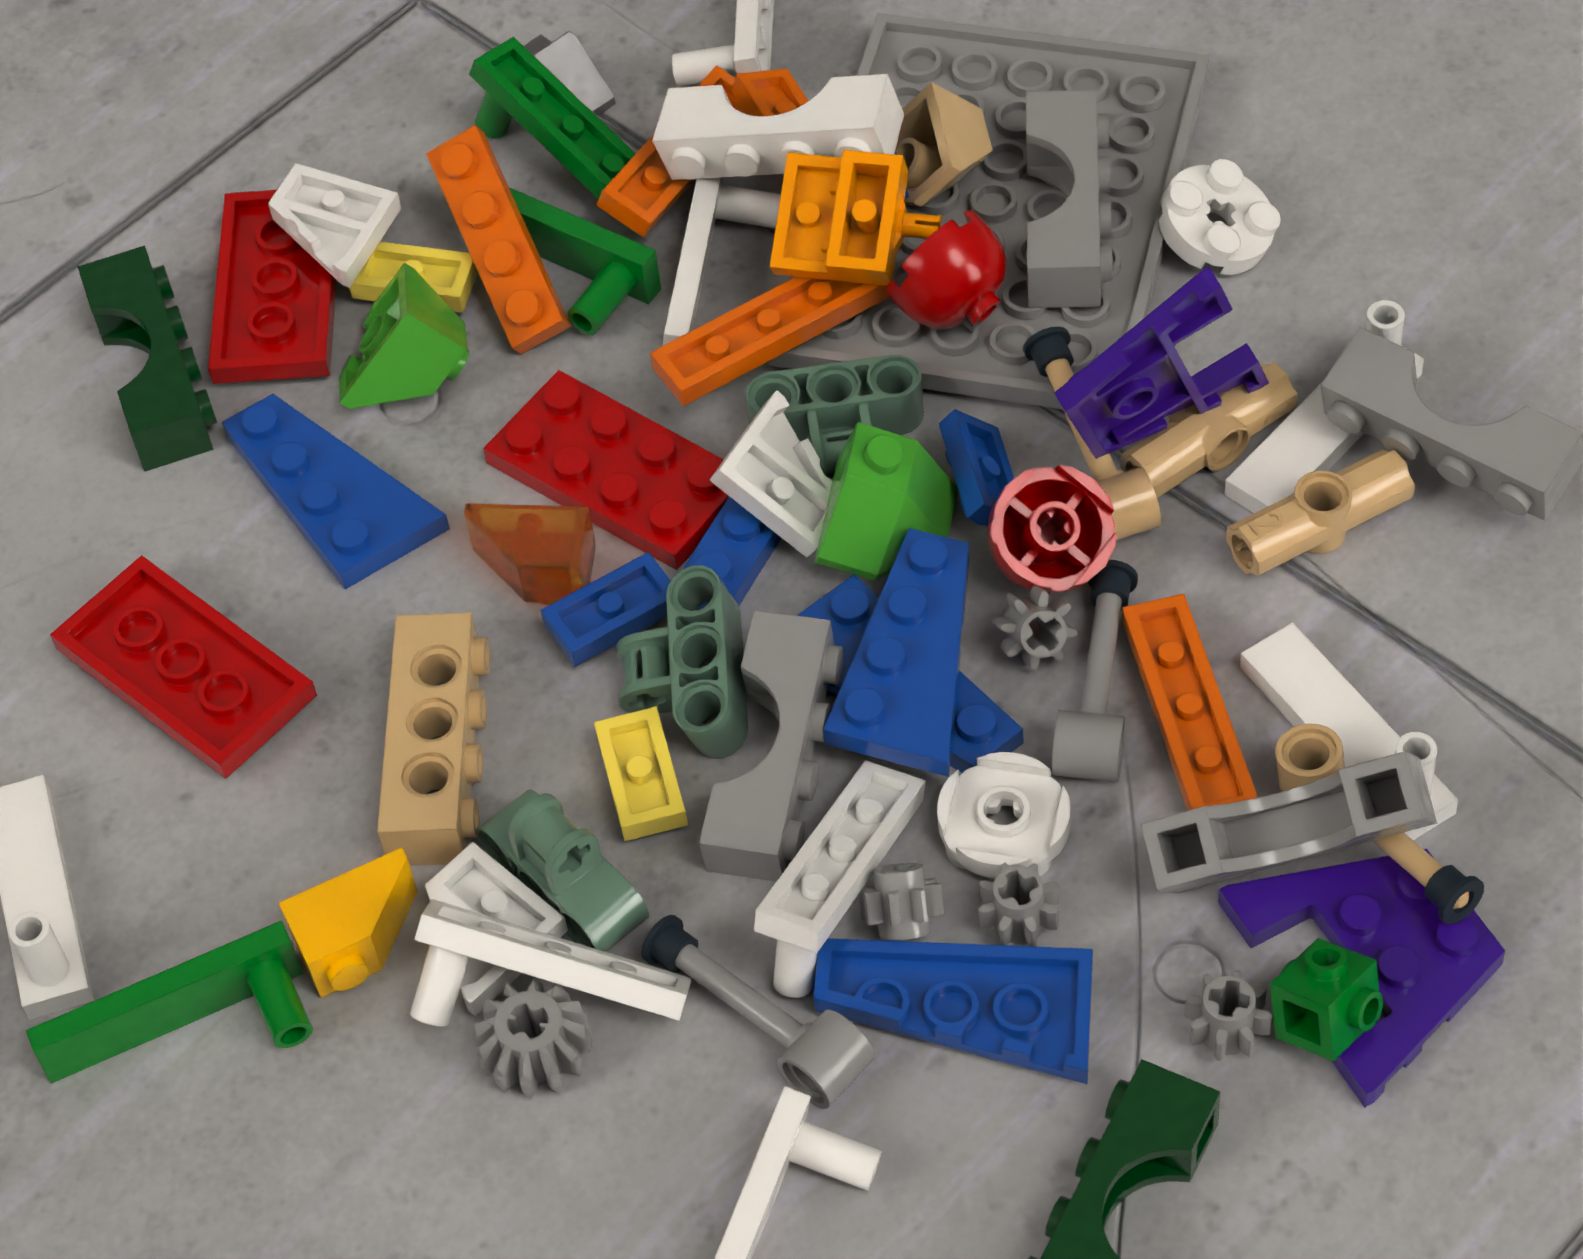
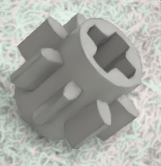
(1053, 627)
(901, 901)
(1019, 905)
(1228, 996)

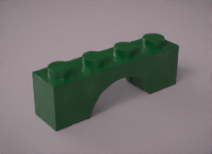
(160, 402)
(1153, 1137)

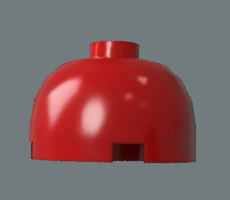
(952, 275)
(1051, 529)

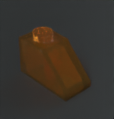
(534, 547)

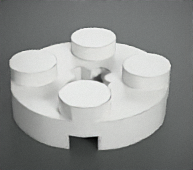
(1233, 197)
(998, 781)

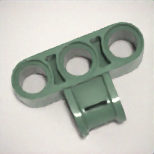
(835, 396)
(665, 664)
(564, 869)

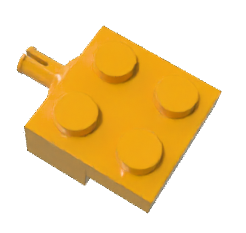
(844, 217)

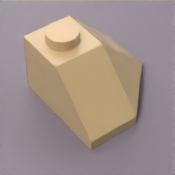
(940, 142)

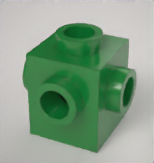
(1326, 999)

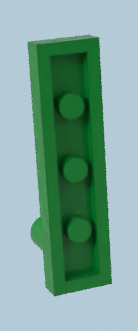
(528, 92)
(609, 259)
(247, 967)

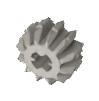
(531, 1013)

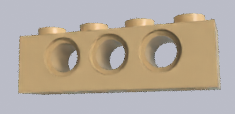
(425, 654)

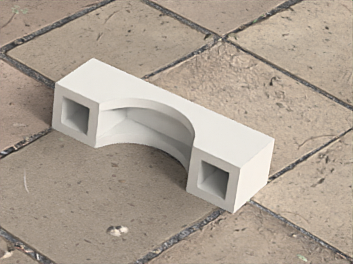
(710, 139)

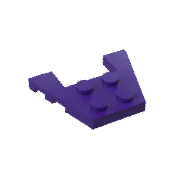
(1144, 378)
(1382, 913)

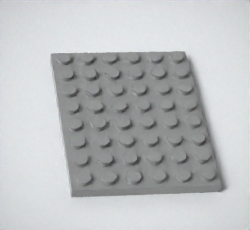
(1152, 119)

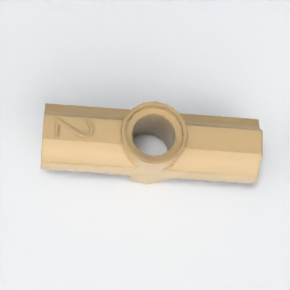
(1213, 437)
(1320, 512)

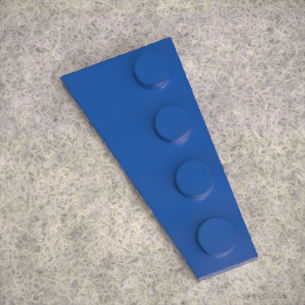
(331, 493)
(907, 666)
(978, 723)
(978, 998)

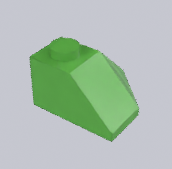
(407, 345)
(876, 495)

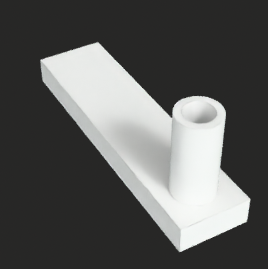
(748, 54)
(711, 202)
(1307, 436)
(1315, 692)
(833, 870)
(39, 902)
(461, 934)
(799, 1142)

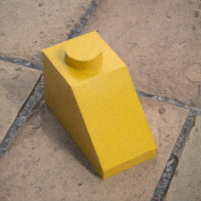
(351, 921)

